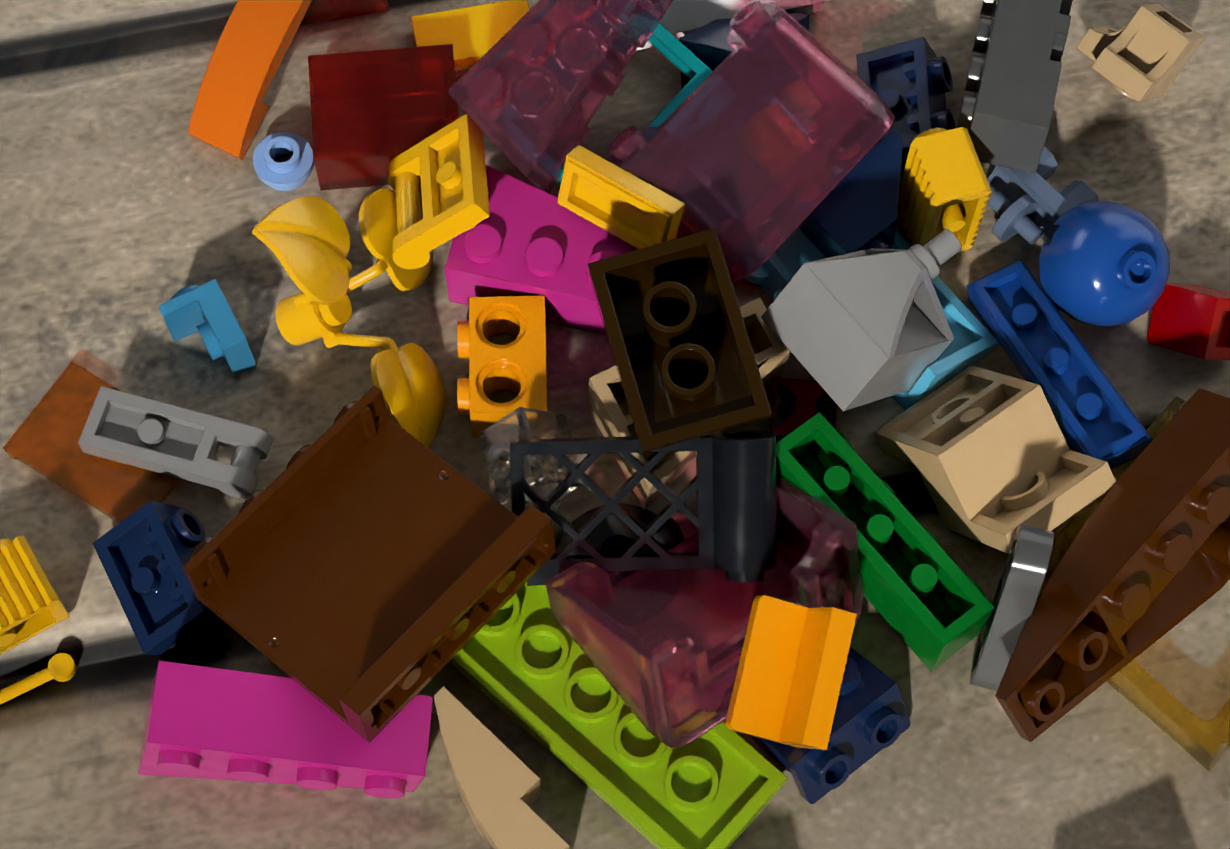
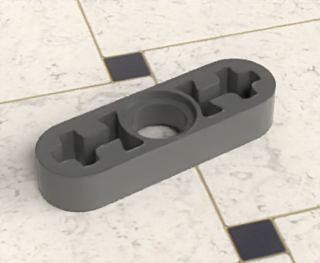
(1012, 604)

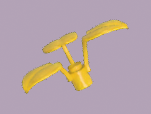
(313, 250)

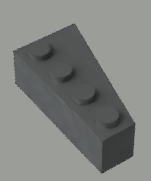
(1014, 80)

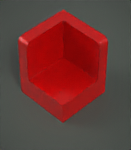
(1192, 321)

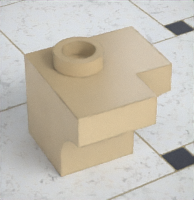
(1144, 54)

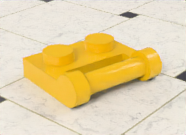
(453, 189)

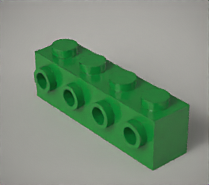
(899, 560)

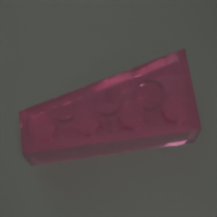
(552, 76)

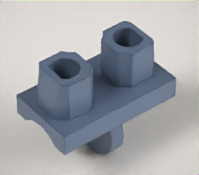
(1030, 203)

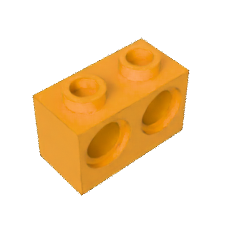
(511, 366)

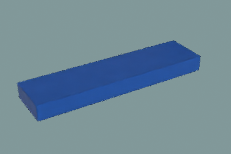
(1053, 356)

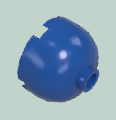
(1104, 264)

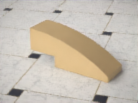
(492, 781)

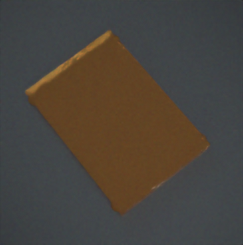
(50, 446)

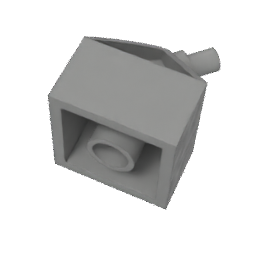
(866, 319)

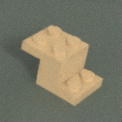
(994, 457)

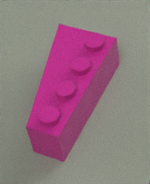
(274, 732)

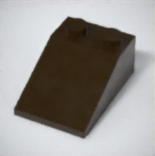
(678, 340)

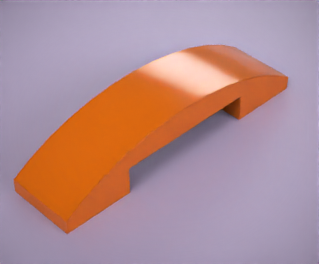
(241, 71)

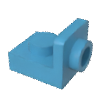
(208, 312)

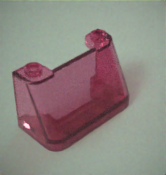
(758, 137)
(678, 634)

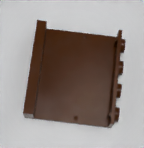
(367, 565)

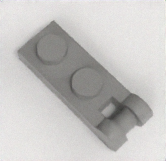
(174, 441)

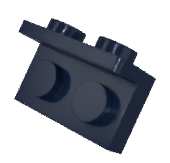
(911, 85)
(146, 572)

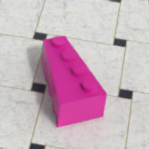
(531, 250)

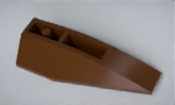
(1131, 571)

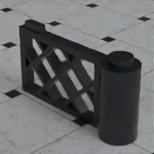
(733, 503)

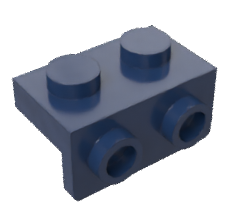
(865, 722)

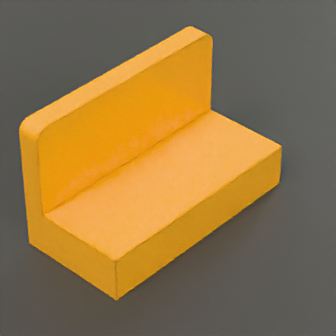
(790, 672)

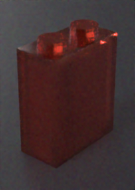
(375, 108)

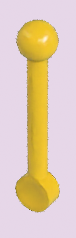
(60, 668)

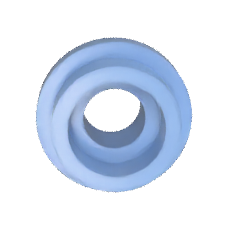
(288, 174)

